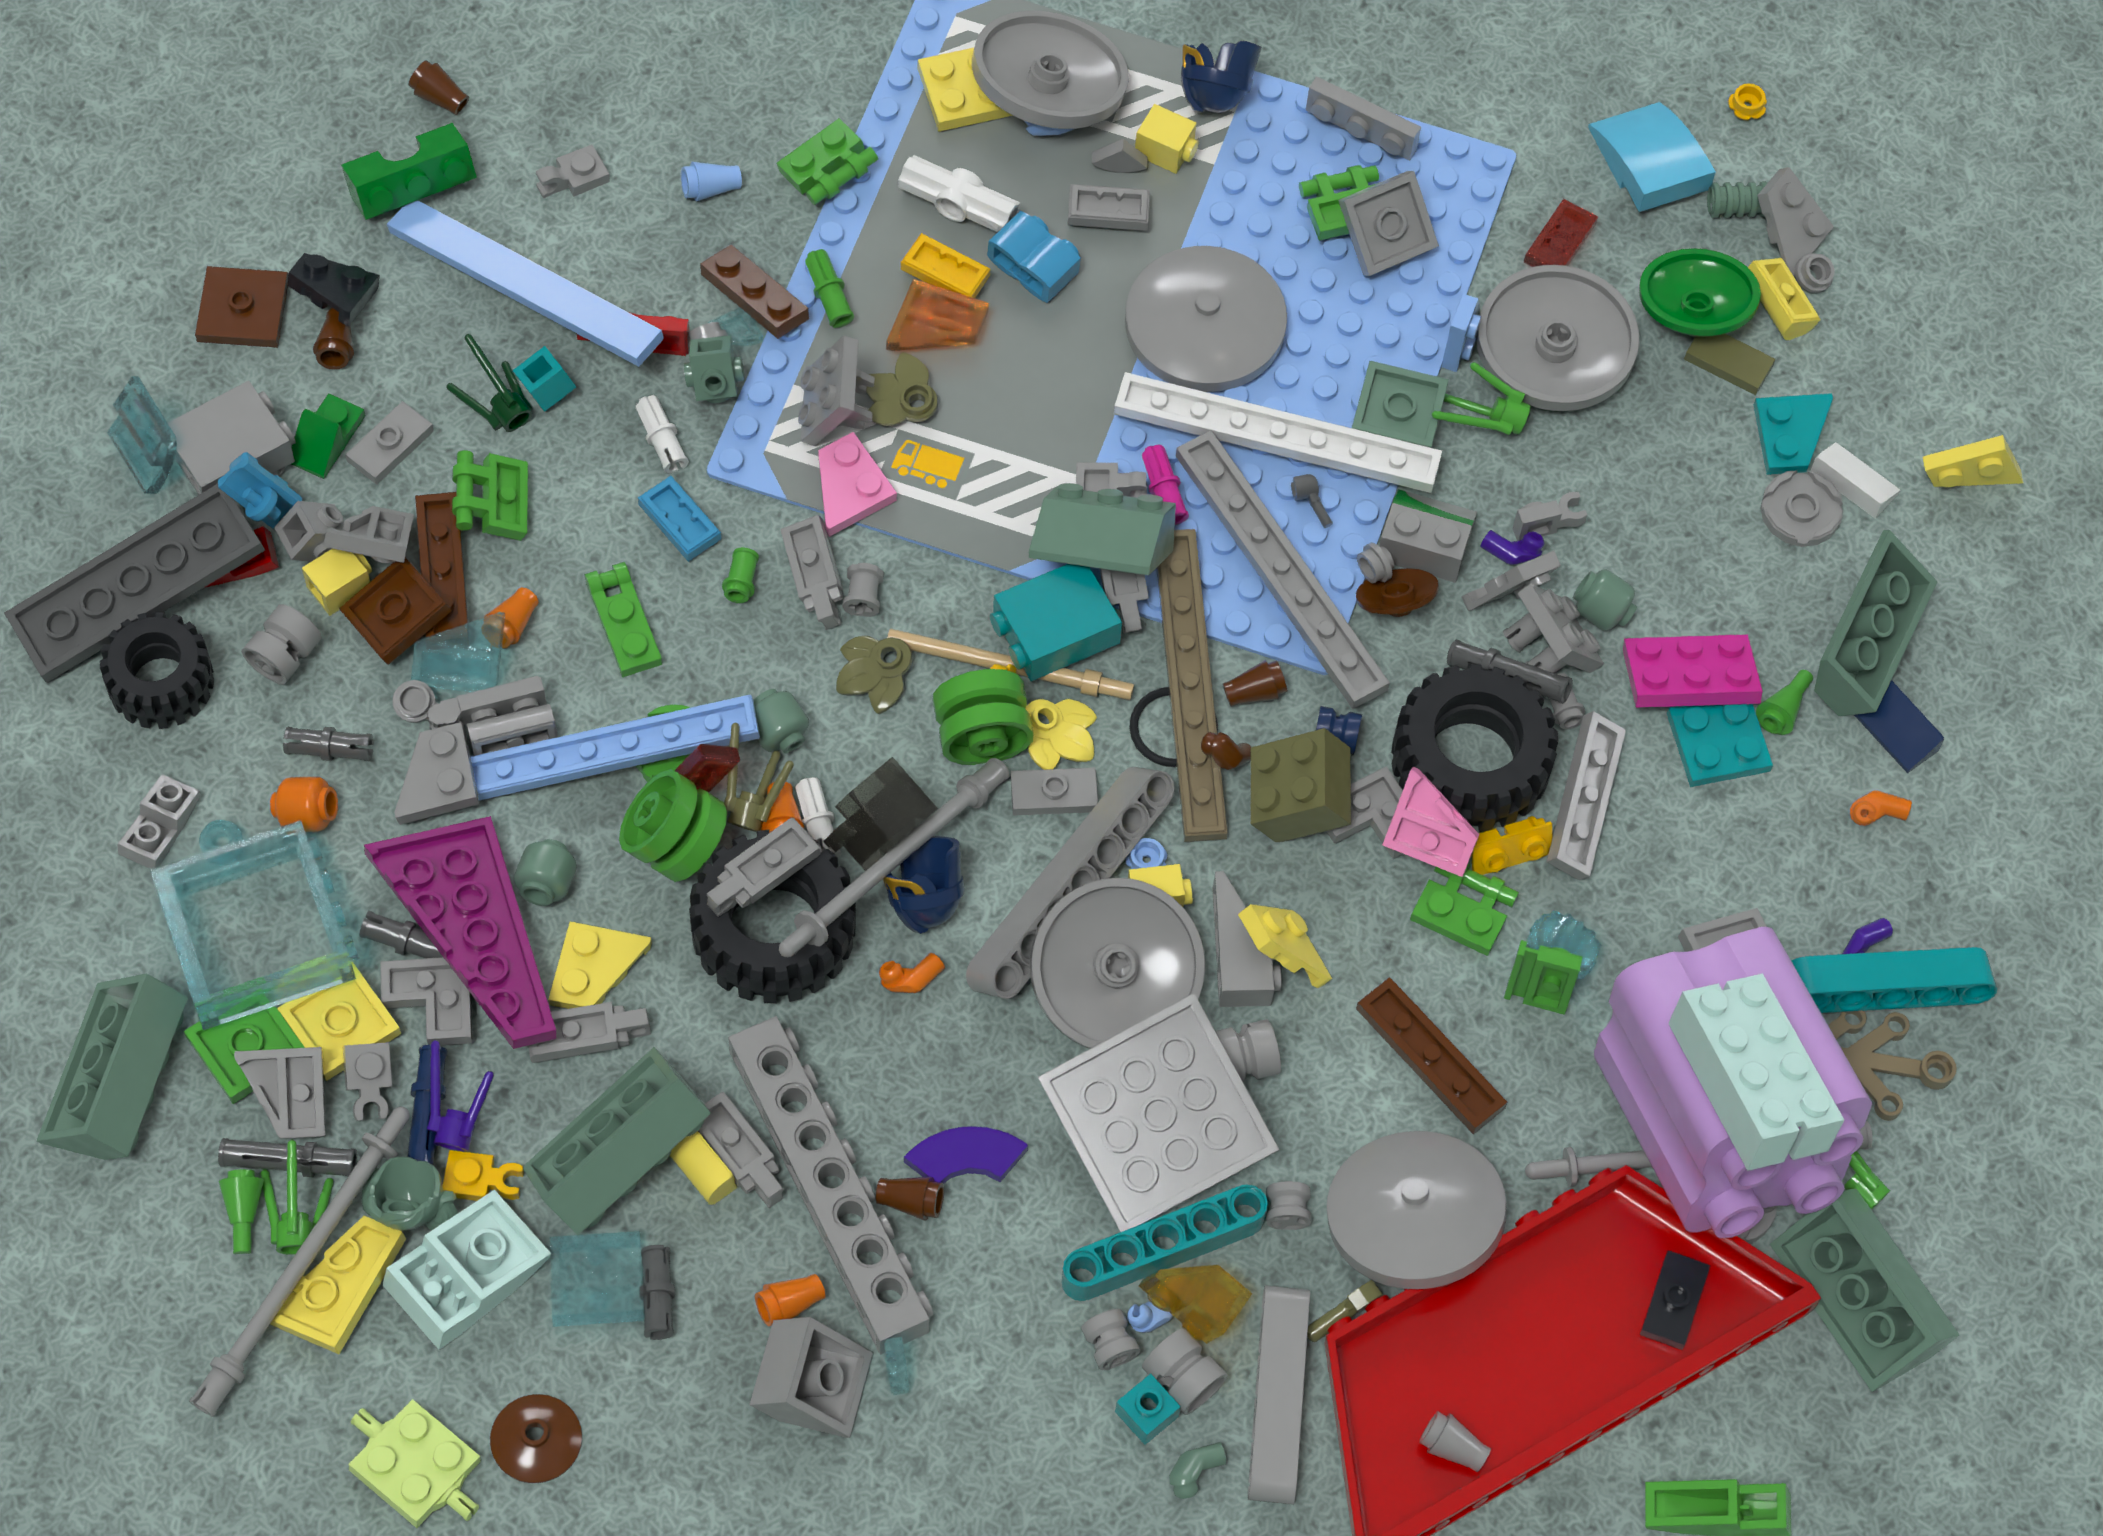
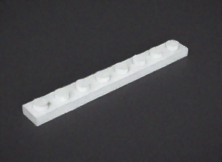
(1278, 432)

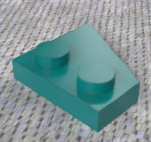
(1790, 430)

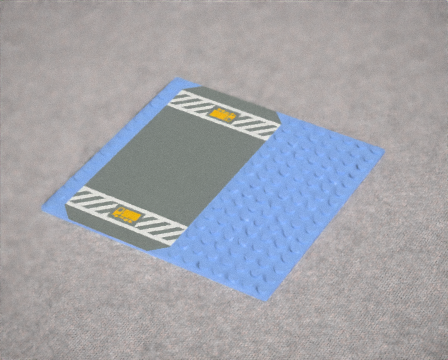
(1049, 374)

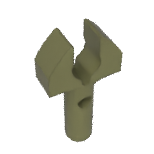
(1353, 1304)

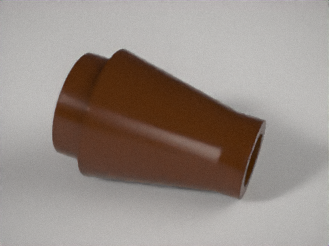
(436, 86)
(334, 343)
(1257, 684)
(913, 1196)

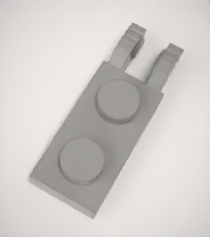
(488, 703)

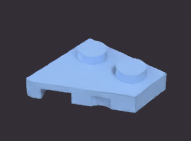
(1462, 333)

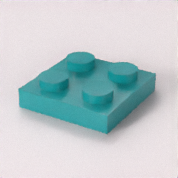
(1719, 742)

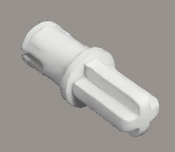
(661, 434)
(815, 811)

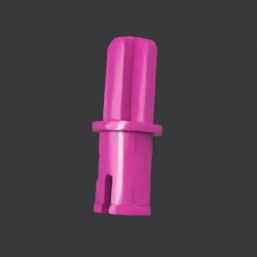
(1163, 480)

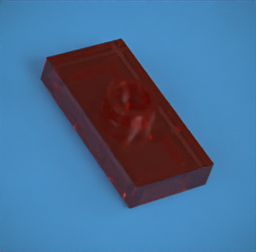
(1561, 236)
(709, 765)

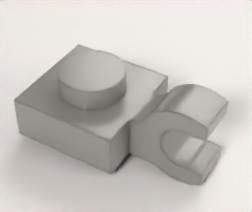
(576, 170)
(1106, 476)
(1548, 517)
(1125, 590)

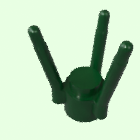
(509, 407)

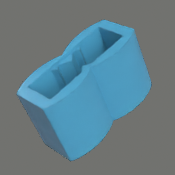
(1034, 256)

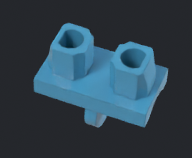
(258, 490)

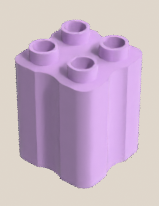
(1673, 1111)

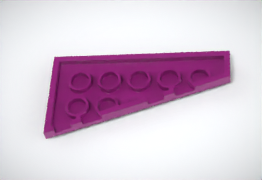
(467, 907)

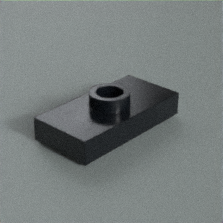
(1674, 1300)

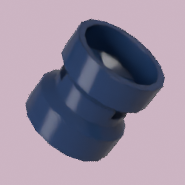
(1343, 727)

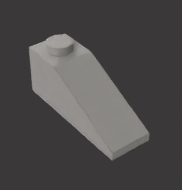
(1243, 971)

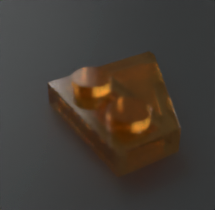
(936, 319)

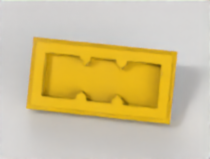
(944, 267)

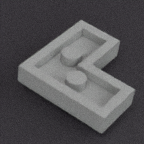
(1372, 804)
(432, 985)

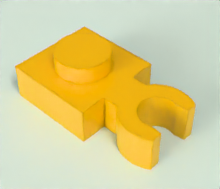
(473, 1176)

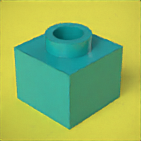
(544, 378)
(1143, 1422)

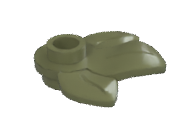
(896, 392)
(870, 674)

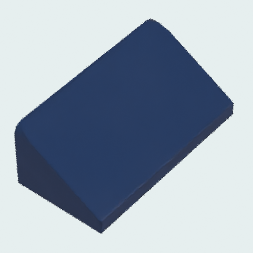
(1902, 729)

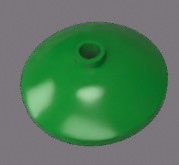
(1699, 292)

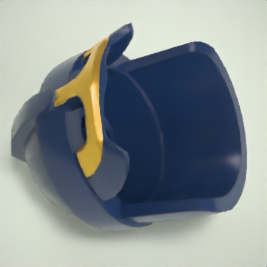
(1219, 85)
(928, 885)

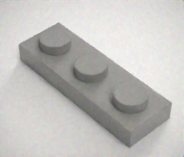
(1363, 118)

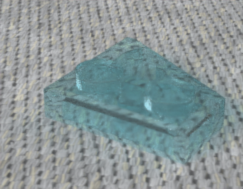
(461, 656)

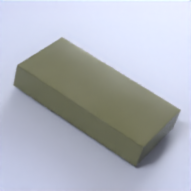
(1731, 361)

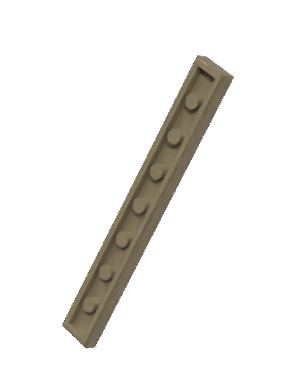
(1190, 690)

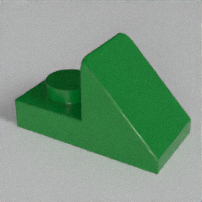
(325, 434)

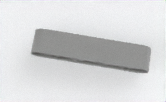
(1279, 1395)

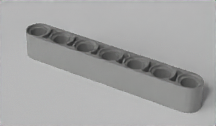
(1087, 856)

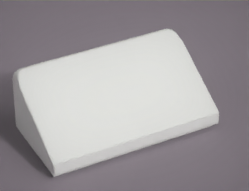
(1855, 479)

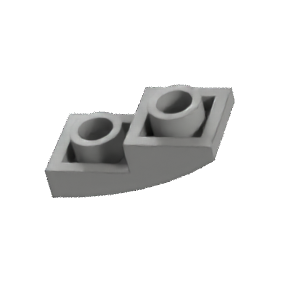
(159, 823)

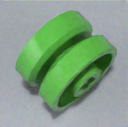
(982, 716)
(673, 825)

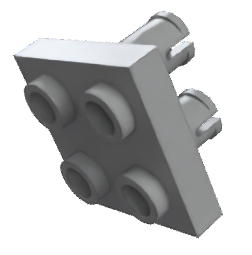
(1557, 621)

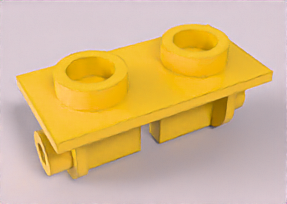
(1522, 843)

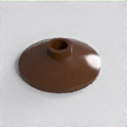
(1400, 594)
(536, 1459)

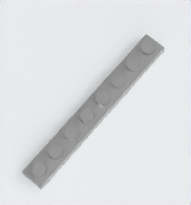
(1282, 570)

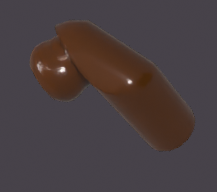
(1225, 751)

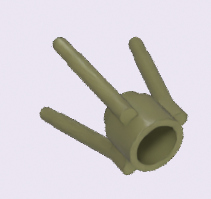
(753, 809)

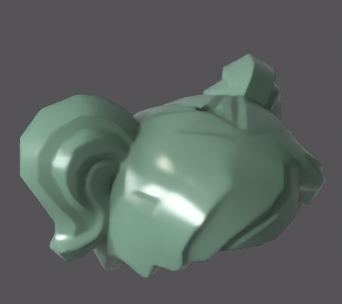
(407, 1195)

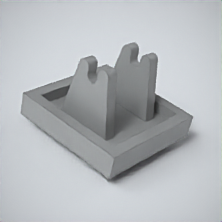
(831, 392)

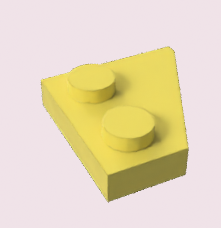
(1974, 464)
(1284, 938)
(593, 963)

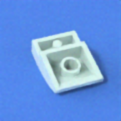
(465, 1268)

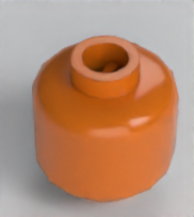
(305, 801)

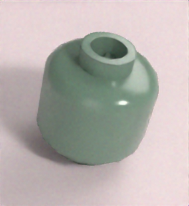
(1605, 600)
(780, 721)
(545, 872)

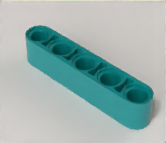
(1897, 979)
(1174, 1225)

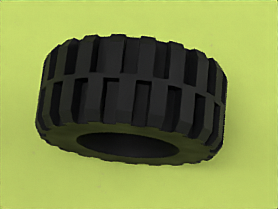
(1487, 701)
(757, 965)

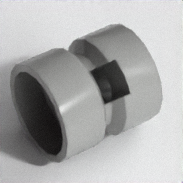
(277, 649)
(1252, 1050)
(1186, 1373)

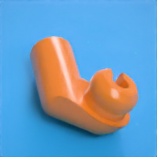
(1878, 804)

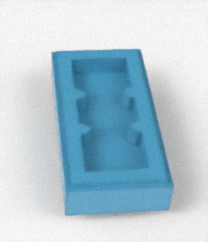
(679, 518)

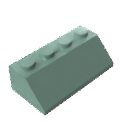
(1874, 629)
(113, 1067)
(616, 1141)
(1866, 1289)

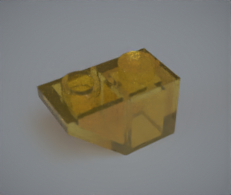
(1199, 1297)

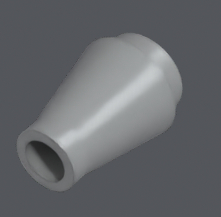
(1454, 1442)

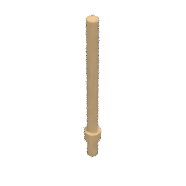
(1089, 682)

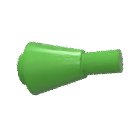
(1780, 710)
(241, 1197)

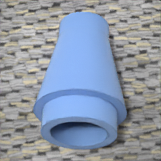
(708, 180)

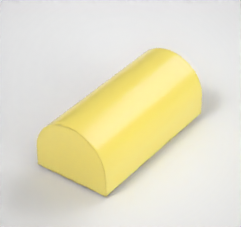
(1784, 298)
(703, 1168)

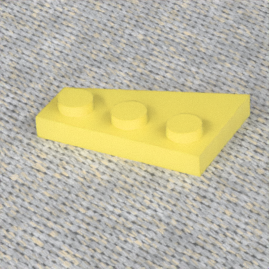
(340, 1287)

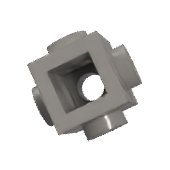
(305, 529)

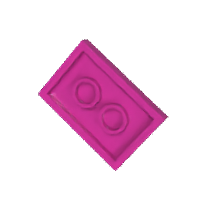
(1692, 671)

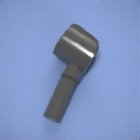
(1307, 488)

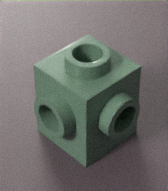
(713, 369)

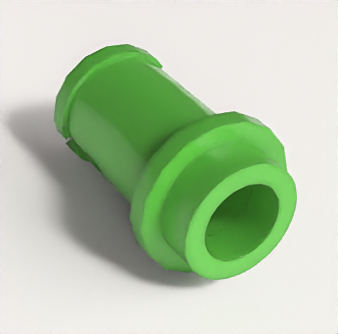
(739, 584)

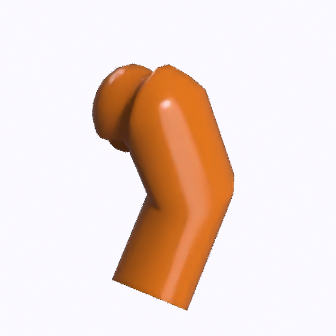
(910, 979)

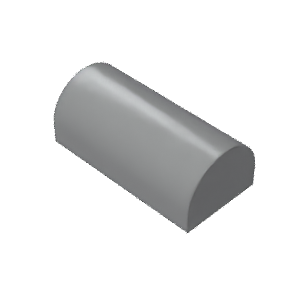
(512, 729)

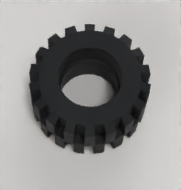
(164, 698)

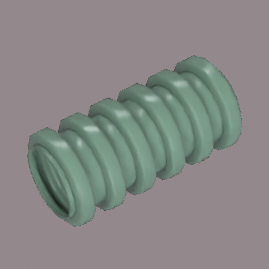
(1734, 199)

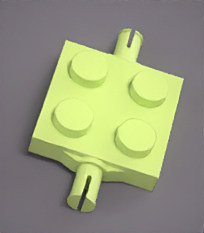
(414, 1463)

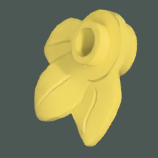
(1064, 734)

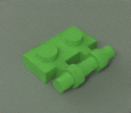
(827, 162)
(1325, 208)
(504, 494)
(1461, 917)

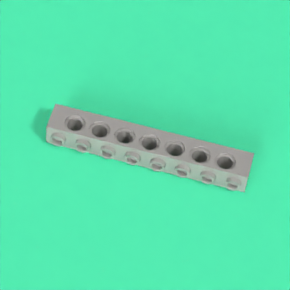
(769, 1045)

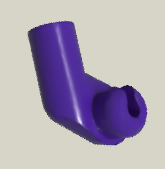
(1513, 552)
(1868, 936)

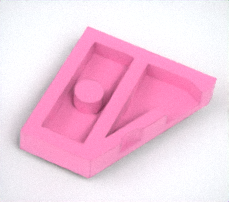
(1430, 827)

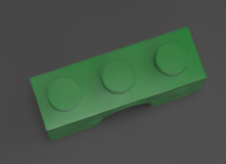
(385, 185)

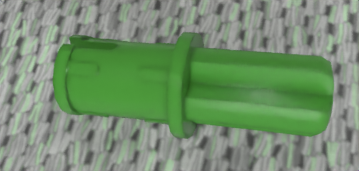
(829, 288)

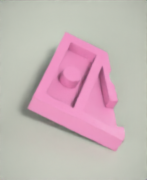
(851, 484)

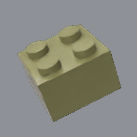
(1300, 785)

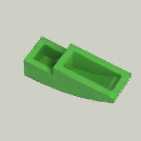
(1718, 1508)

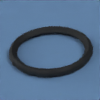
(1144, 750)

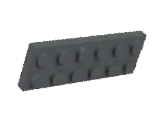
(133, 578)

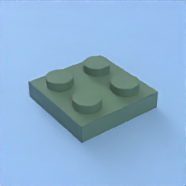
(1400, 403)

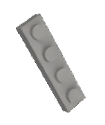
(1586, 796)

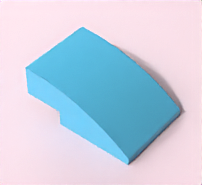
(1653, 155)

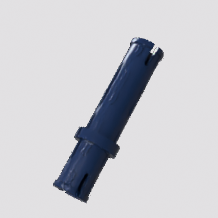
(421, 1140)

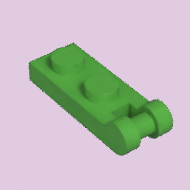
(623, 620)

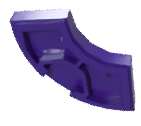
(966, 1151)

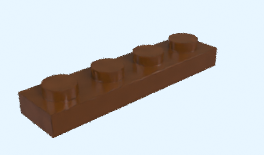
(442, 556)
(1431, 1055)

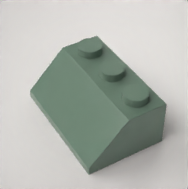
(1104, 529)

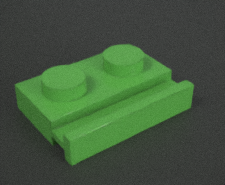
(1544, 977)

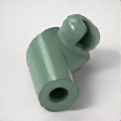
(1191, 1465)

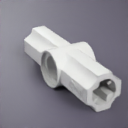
(957, 194)

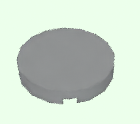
(1799, 520)

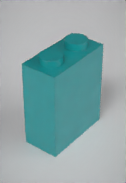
(1055, 620)

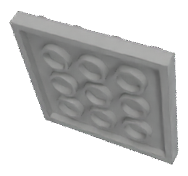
(1158, 1113)

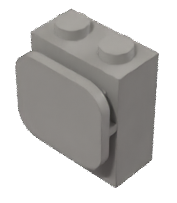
(225, 429)

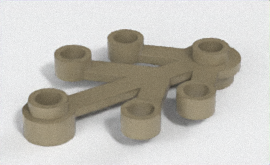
(1865, 1061)

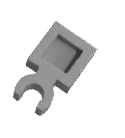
(367, 1070)

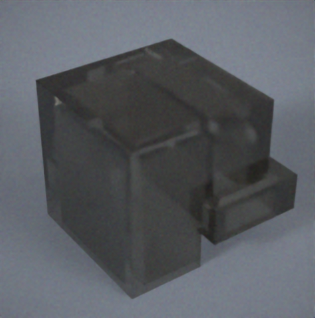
(879, 814)

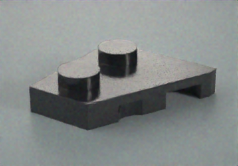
(333, 284)

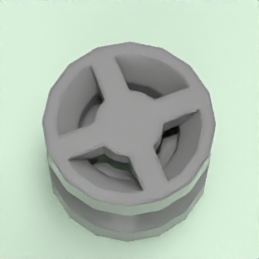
(1288, 1205)

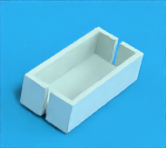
(1755, 1071)

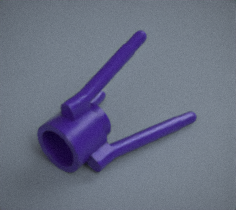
(457, 1127)

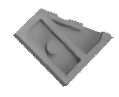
(1792, 217)
(1514, 580)
(438, 776)
(288, 1088)

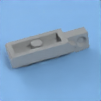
(814, 568)
(763, 867)
(591, 1030)
(741, 1150)

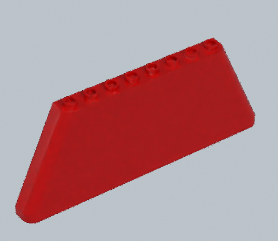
(1536, 1350)

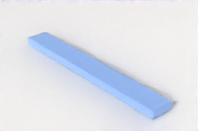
(526, 282)
(613, 747)

